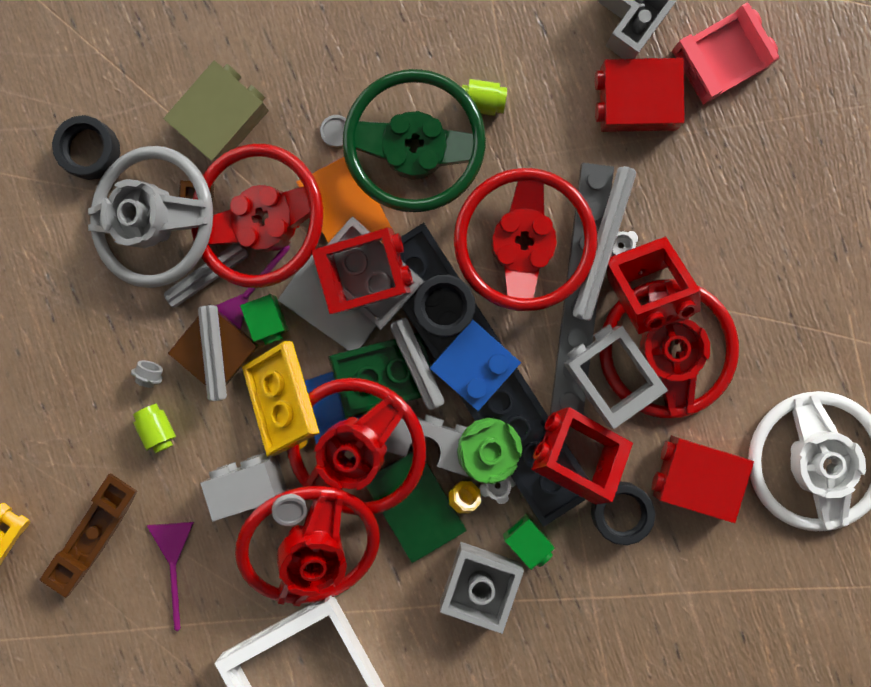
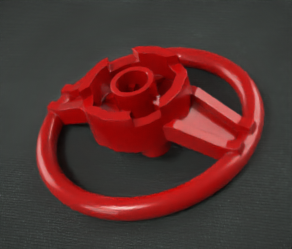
(526, 218)
(244, 220)
(681, 372)
(366, 440)
(312, 554)

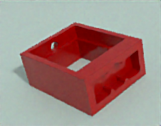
(642, 262)
(331, 280)
(610, 465)

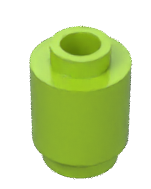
(487, 96)
(154, 428)

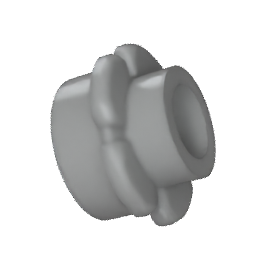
(147, 373)

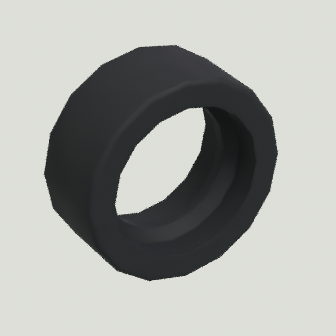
(66, 133)
(453, 283)
(644, 525)

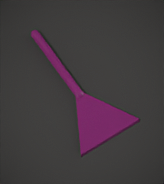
(231, 308)
(171, 542)

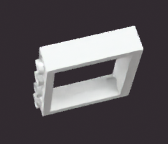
(230, 660)

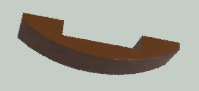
(90, 536)

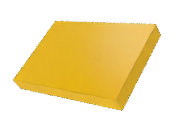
(280, 399)

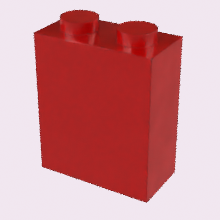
(640, 94)
(702, 478)

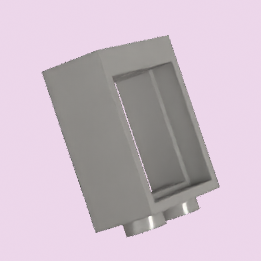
(635, 401)

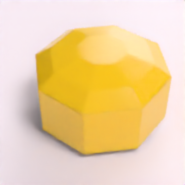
(464, 497)

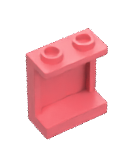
(726, 53)

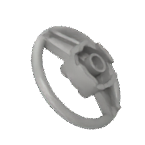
(145, 215)

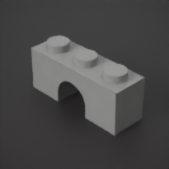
(432, 427)

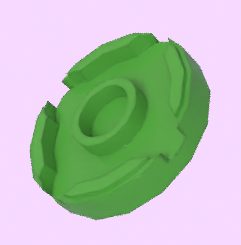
(489, 450)

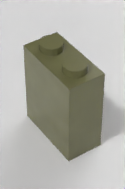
(217, 111)

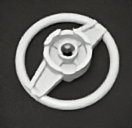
(816, 442)

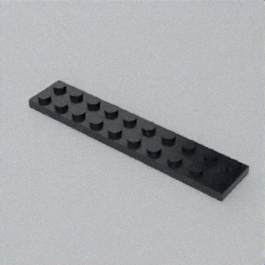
(511, 402)

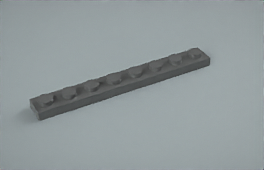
(595, 187)

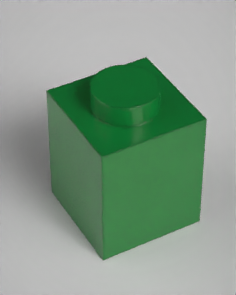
(265, 319)
(529, 542)

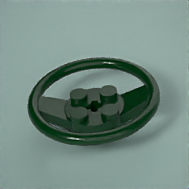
(390, 140)

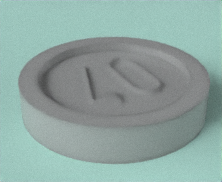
(332, 130)
(289, 509)

